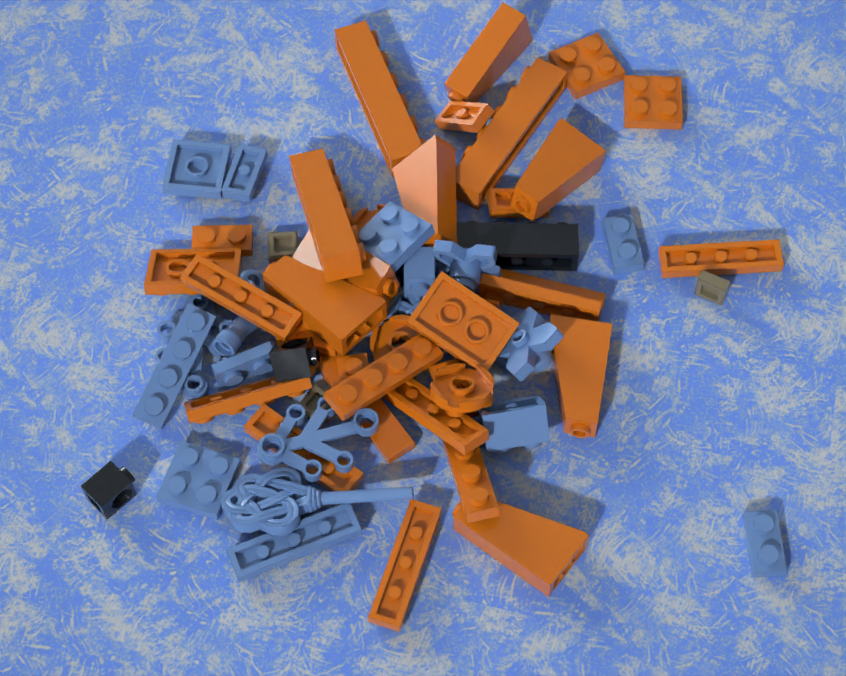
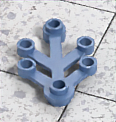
(195, 374)
(314, 439)

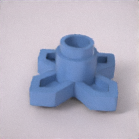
(466, 264)
(530, 345)

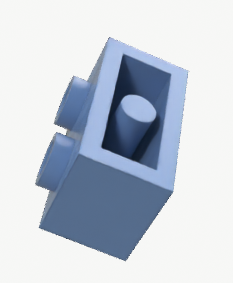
(515, 424)

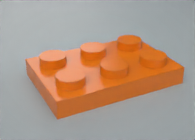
(168, 265)
(462, 323)

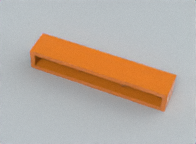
(378, 92)
(508, 131)
(327, 215)

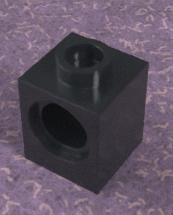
(294, 359)
(109, 489)

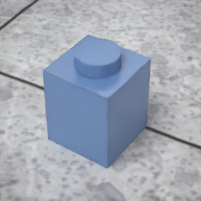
(419, 272)

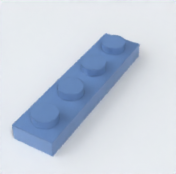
(174, 366)
(311, 536)

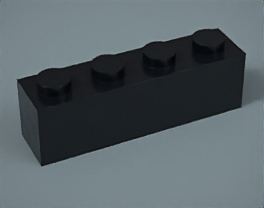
(525, 244)

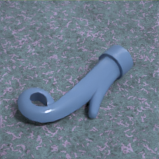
(230, 339)

